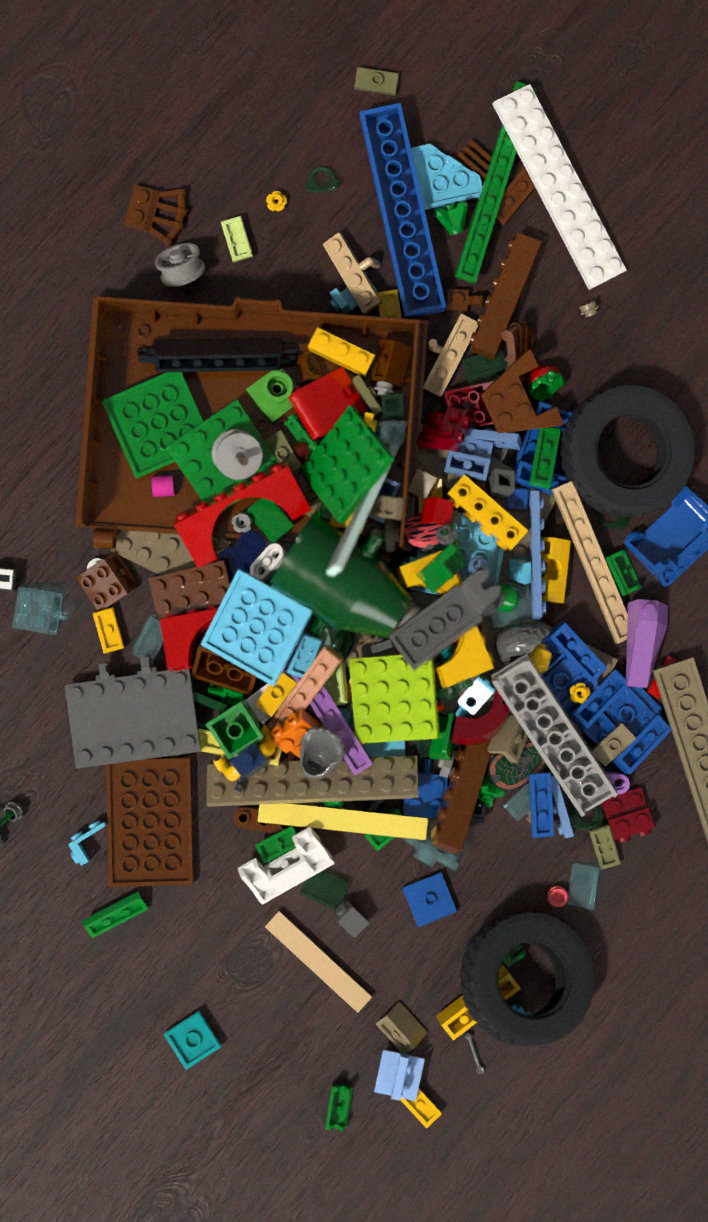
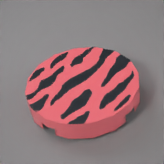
(419, 533)

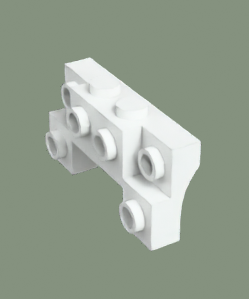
(288, 870)

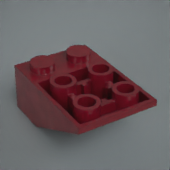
(469, 398)

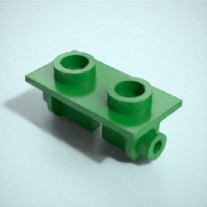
(300, 433)

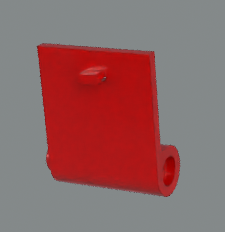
(325, 401)

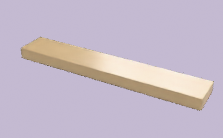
(318, 961)

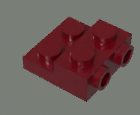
(445, 430)
(628, 815)

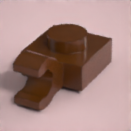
(459, 300)

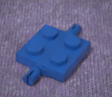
(429, 790)

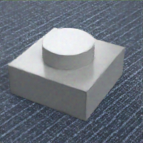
(446, 765)

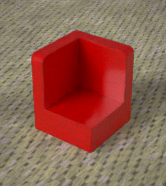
(437, 511)

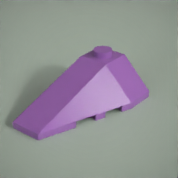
(645, 633)

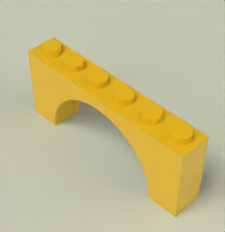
(470, 654)

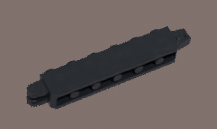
(219, 354)

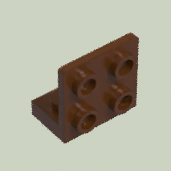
(107, 581)

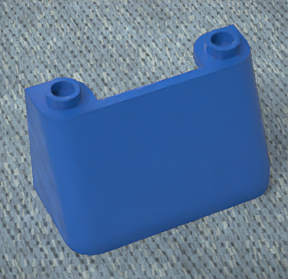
(673, 539)

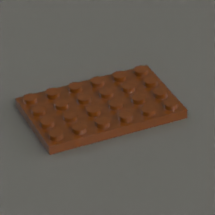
(149, 822)

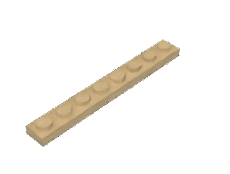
(592, 559)

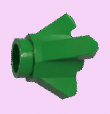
(452, 216)
(489, 791)

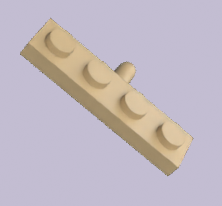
(353, 272)
(449, 355)

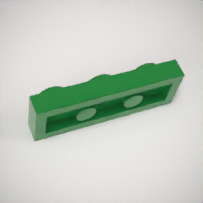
(544, 457)
(115, 914)

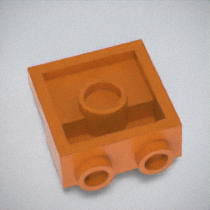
(290, 732)

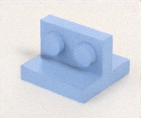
(399, 1075)

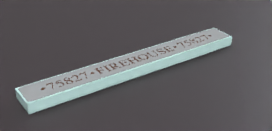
(357, 522)

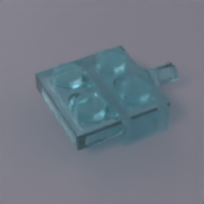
(38, 610)
(429, 854)

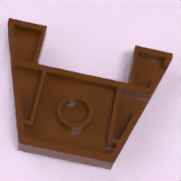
(509, 403)

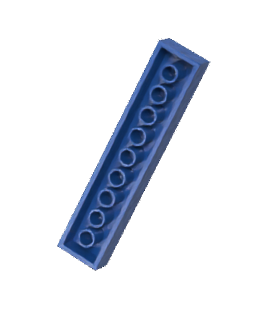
(402, 211)

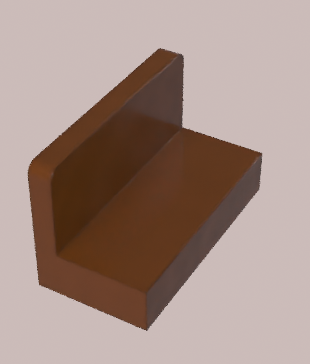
(391, 362)

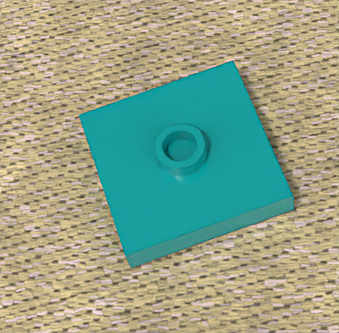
(192, 1040)

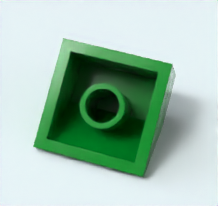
(236, 729)

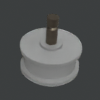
(180, 266)
(236, 454)

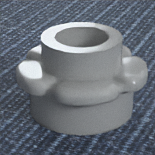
(384, 388)
(242, 516)

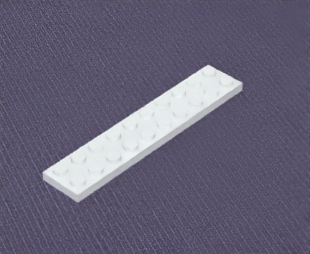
(559, 186)

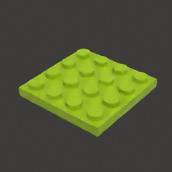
(393, 700)

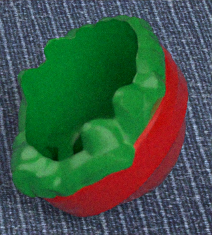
(544, 382)

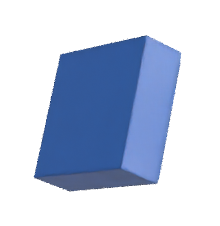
(518, 500)

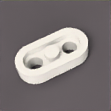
(268, 562)

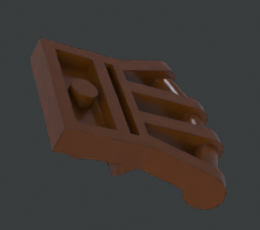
(143, 209)
(518, 340)

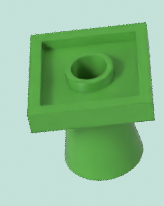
(270, 403)

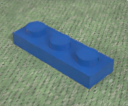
(541, 804)

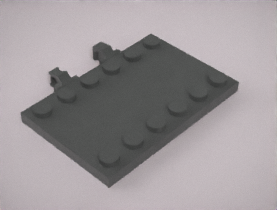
(132, 716)

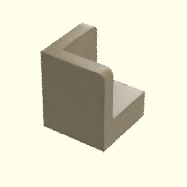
(423, 482)

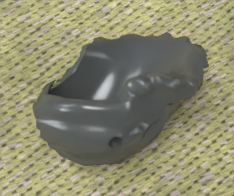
(520, 640)
(321, 751)

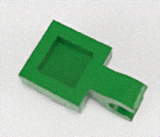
(227, 695)

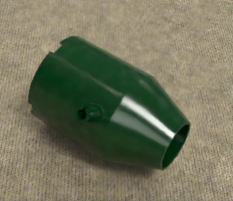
(357, 599)

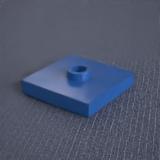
(429, 899)

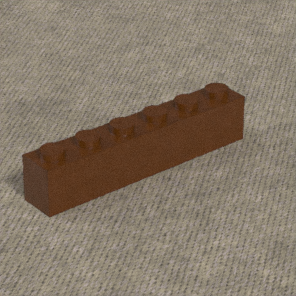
(505, 296)
(460, 797)

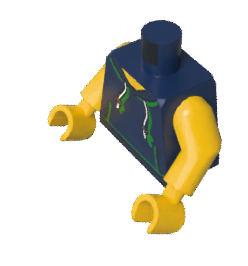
(249, 760)

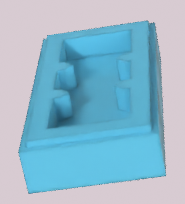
(303, 655)

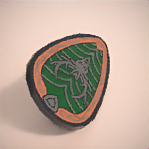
(514, 776)

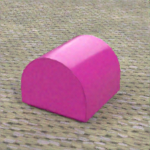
(163, 485)

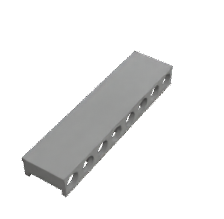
(553, 734)

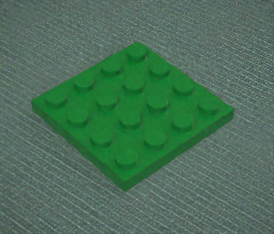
(152, 418)
(194, 452)
(346, 464)

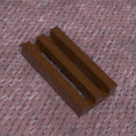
(479, 150)

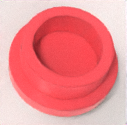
(557, 896)

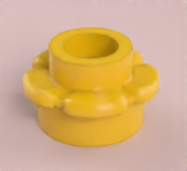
(281, 201)
(585, 692)

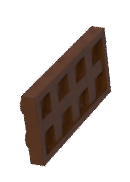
(190, 589)

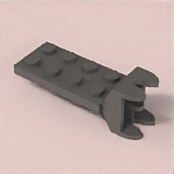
(447, 619)

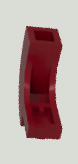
(478, 730)

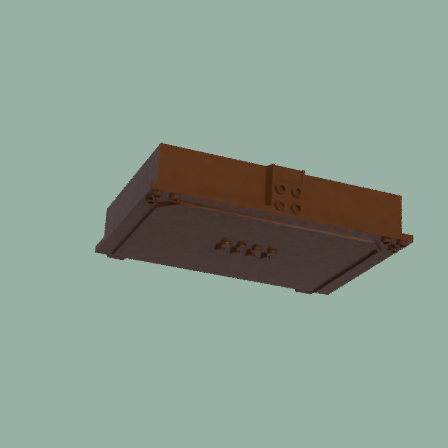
(107, 489)

